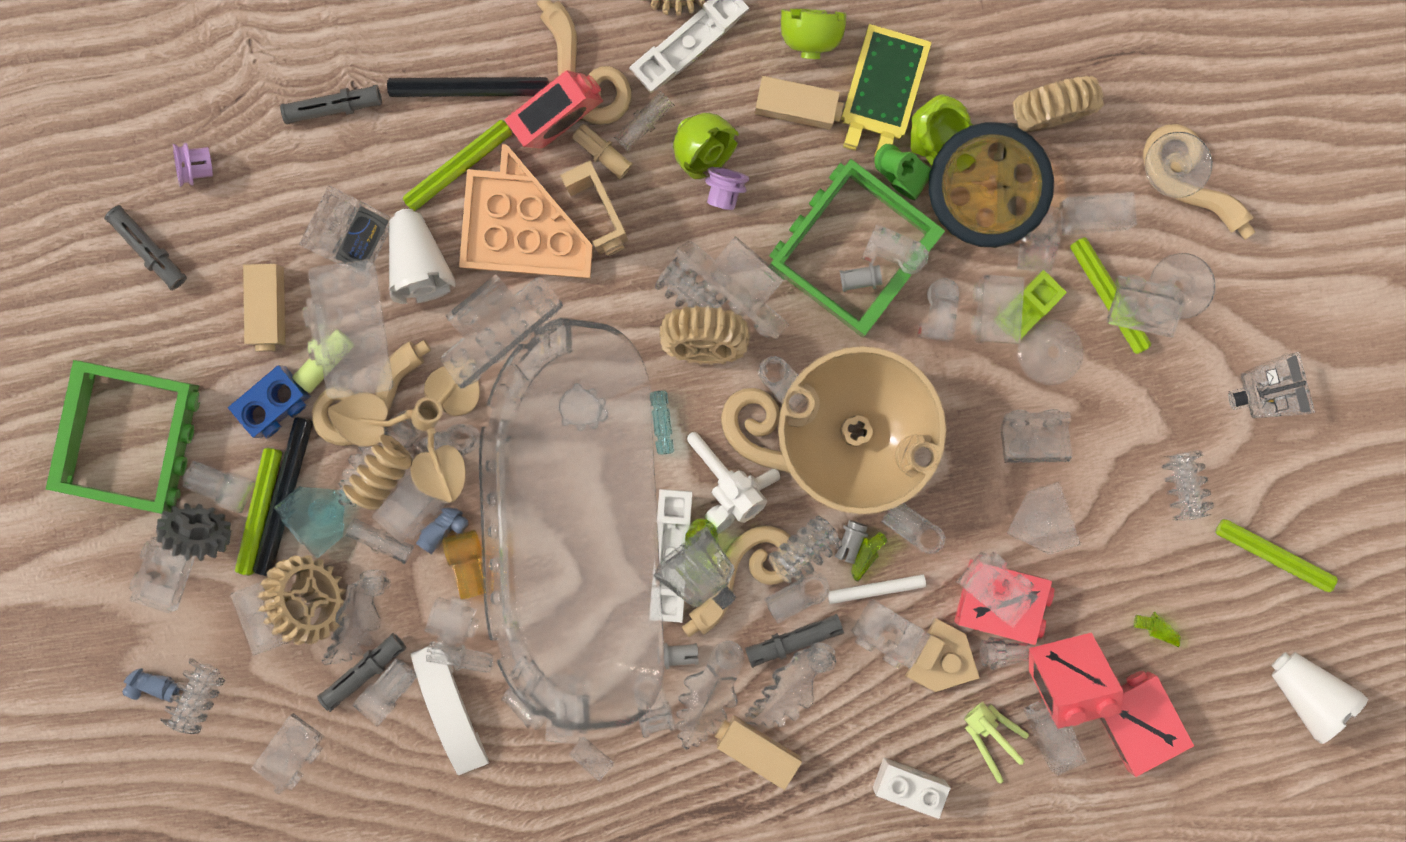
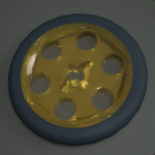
(1020, 149)

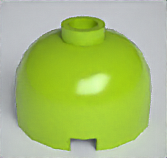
(812, 31)
(703, 143)

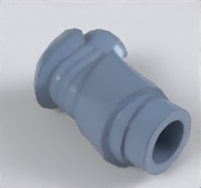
(432, 534)
(155, 685)

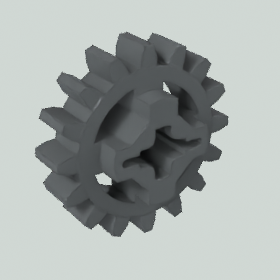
(193, 532)

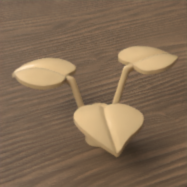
(436, 472)

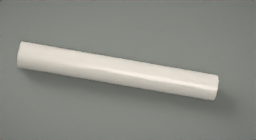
(877, 589)

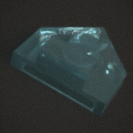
(313, 517)

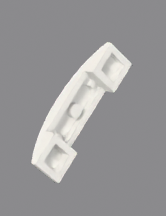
(687, 42)
(673, 523)
(449, 714)

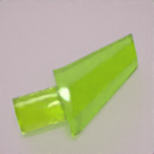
(867, 555)
(1158, 628)

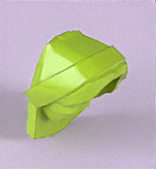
(936, 124)

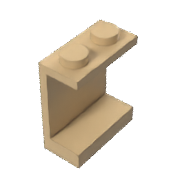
(582, 178)

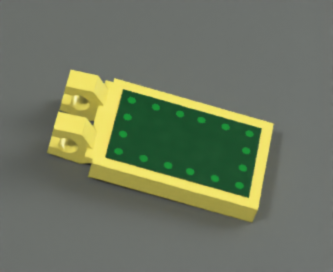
(884, 85)

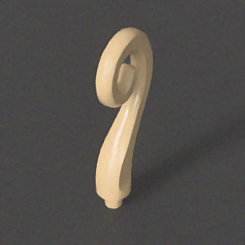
(563, 29)
(1227, 207)
(402, 362)
(736, 438)
(709, 613)

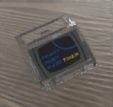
(345, 229)

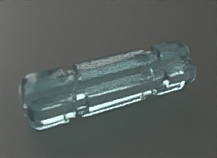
(661, 422)

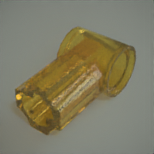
(464, 555)

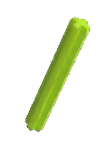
(457, 165)
(1106, 289)
(258, 510)
(1276, 555)

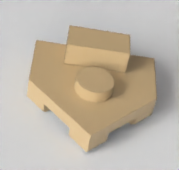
(944, 659)

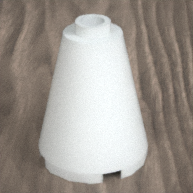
(415, 260)
(1317, 696)

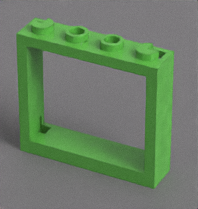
(820, 203)
(73, 423)

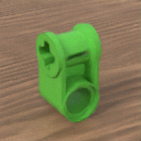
(902, 170)

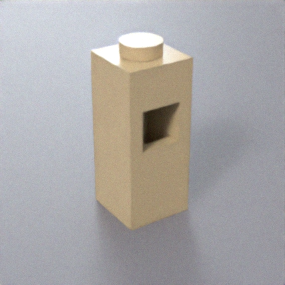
(798, 103)
(264, 306)
(757, 751)

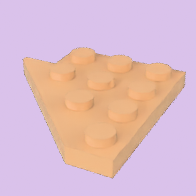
(518, 226)

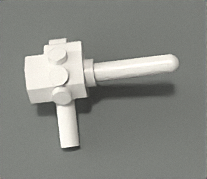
(736, 491)

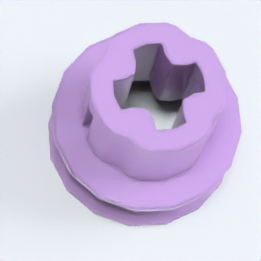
(190, 172)
(725, 187)

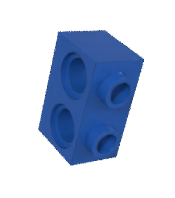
(265, 394)

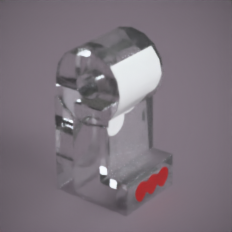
(899, 249)
(943, 311)

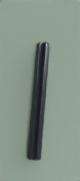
(465, 86)
(285, 485)

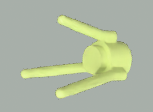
(982, 720)

